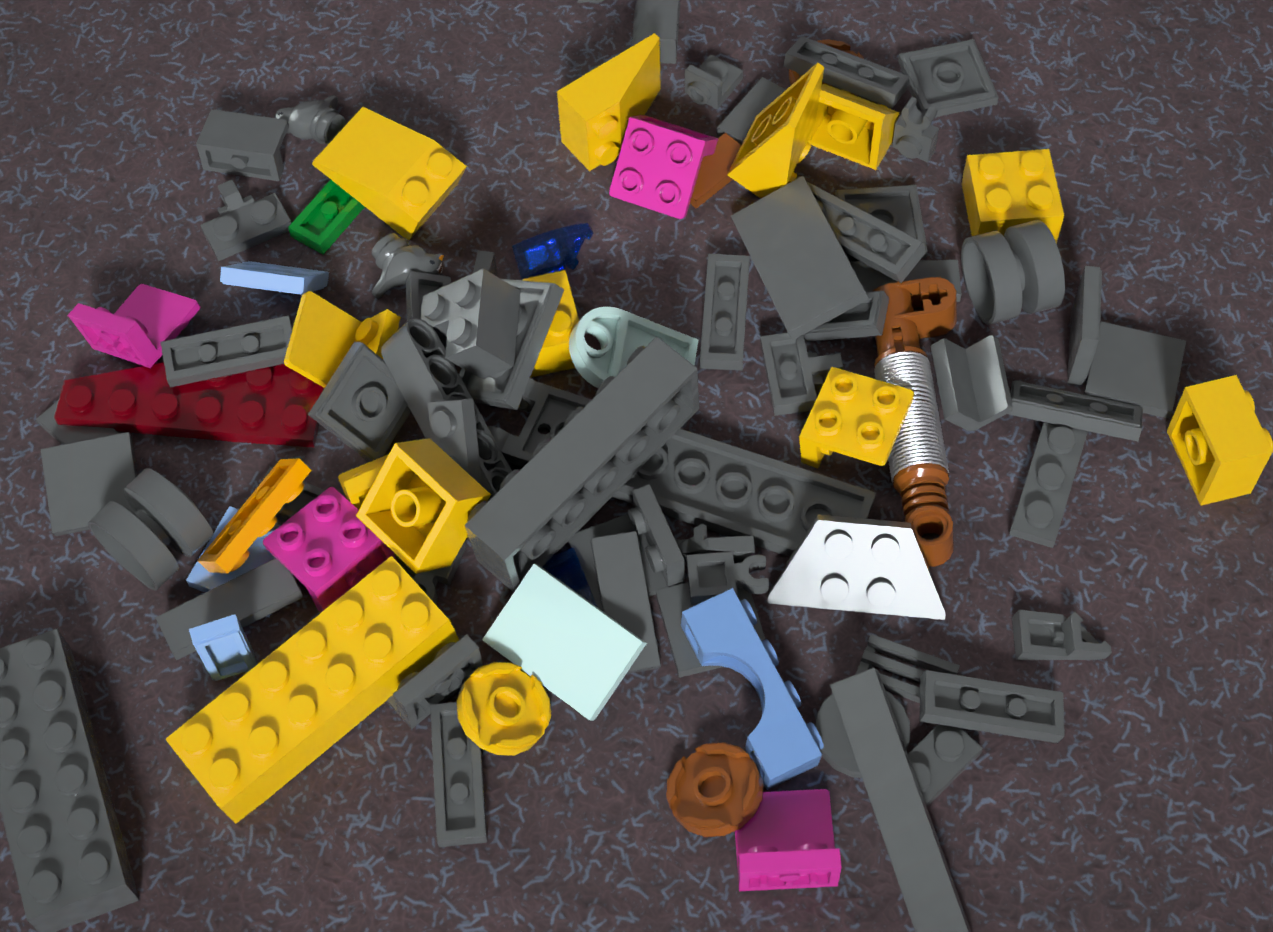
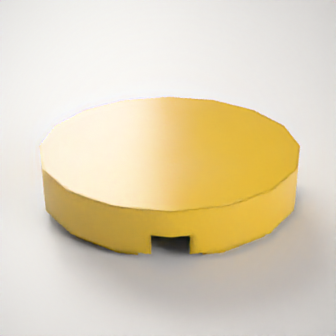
(503, 708)

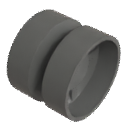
(1013, 271)
(160, 519)

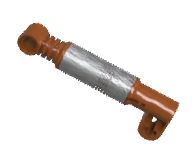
(919, 454)

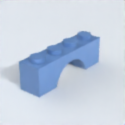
(725, 636)

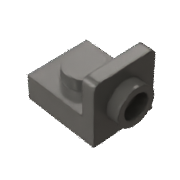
(712, 81)

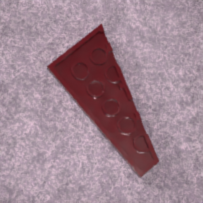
(242, 407)

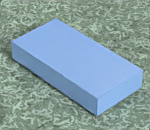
(223, 647)

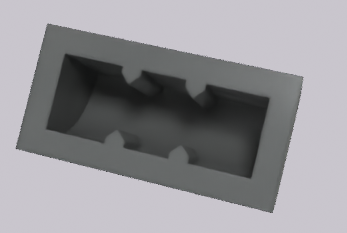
(663, 20)

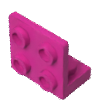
(659, 165)
(137, 325)
(327, 547)
(788, 843)

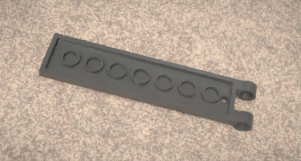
(706, 479)

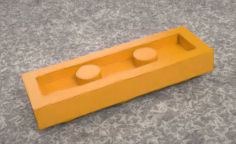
(255, 516)

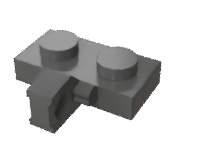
(244, 222)
(794, 372)

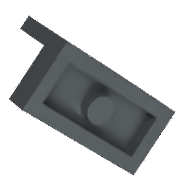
(242, 144)
(971, 382)

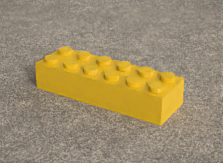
(312, 690)

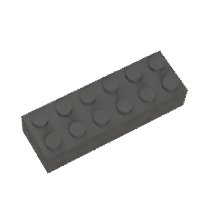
(584, 463)
(56, 790)

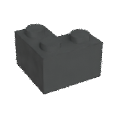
(476, 322)

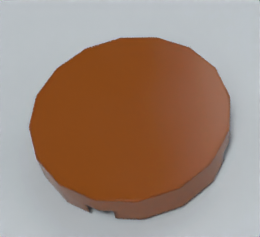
(715, 789)

